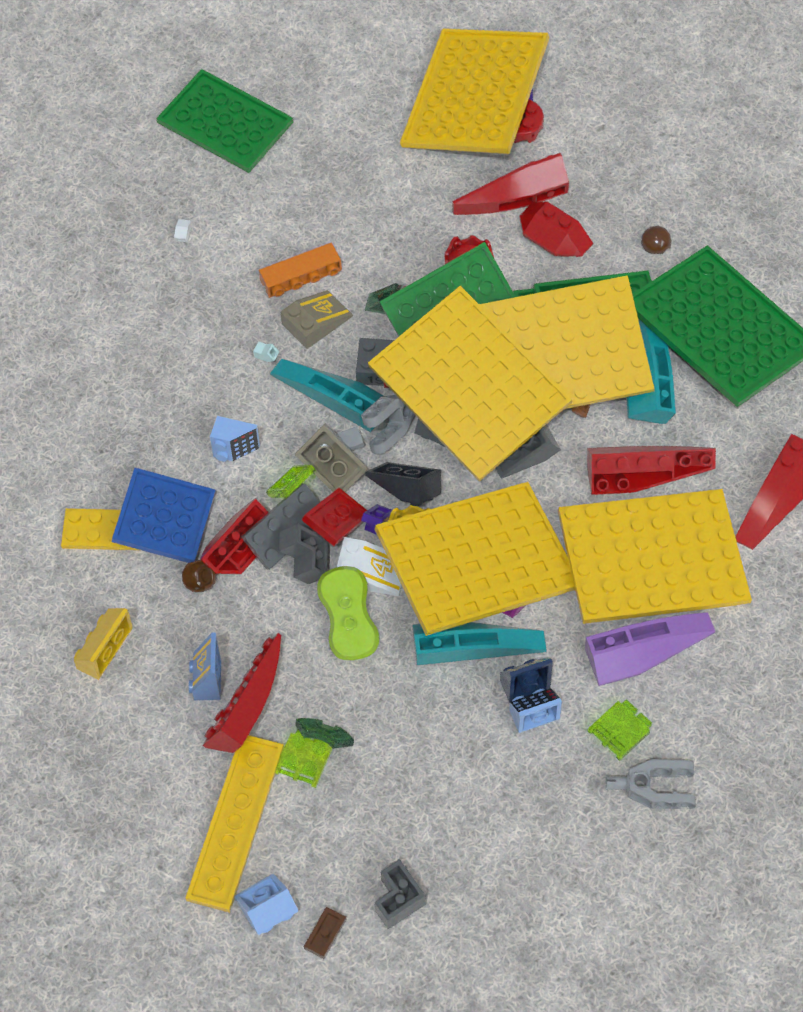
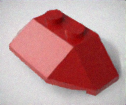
(554, 230)
(227, 550)

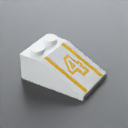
(372, 563)

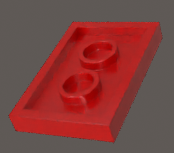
(335, 516)

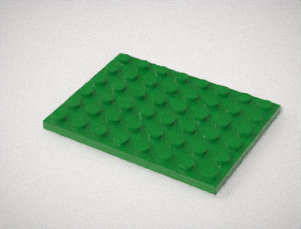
(721, 325)

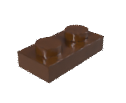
(325, 932)

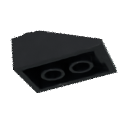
(407, 482)

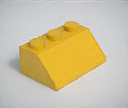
(103, 642)

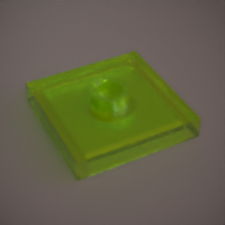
(290, 481)

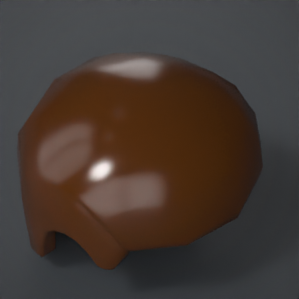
(656, 240)
(198, 572)

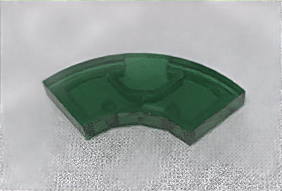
(314, 728)

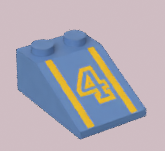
(206, 670)

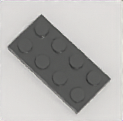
(265, 534)

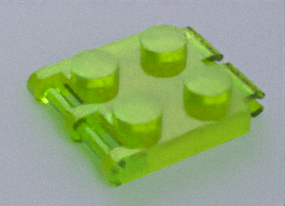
(621, 728)
(304, 758)

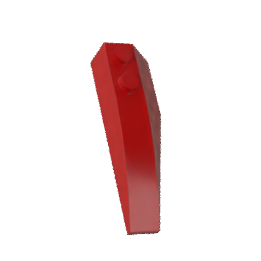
(777, 495)

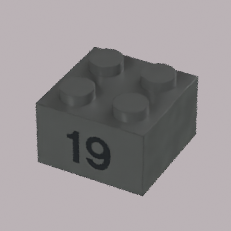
(367, 350)

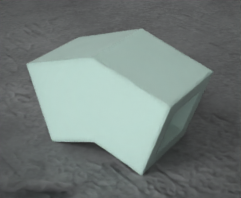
(265, 352)

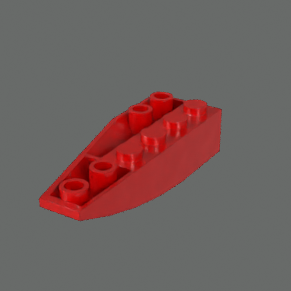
(642, 467)

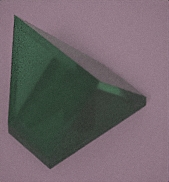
(375, 297)

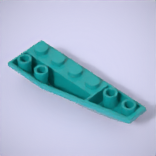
(660, 404)
(475, 642)

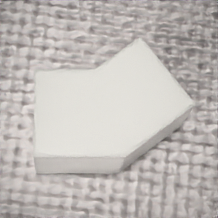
(182, 230)

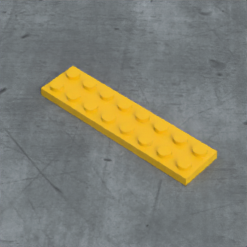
(234, 824)

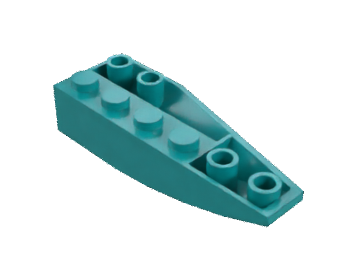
(335, 392)

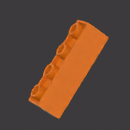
(300, 270)

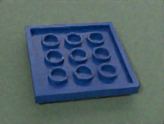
(163, 515)

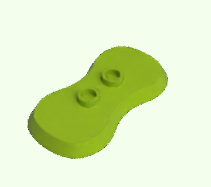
(351, 628)

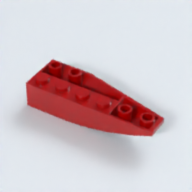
(517, 189)
(247, 701)

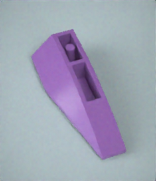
(643, 645)

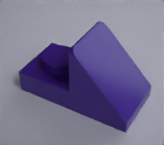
(374, 516)

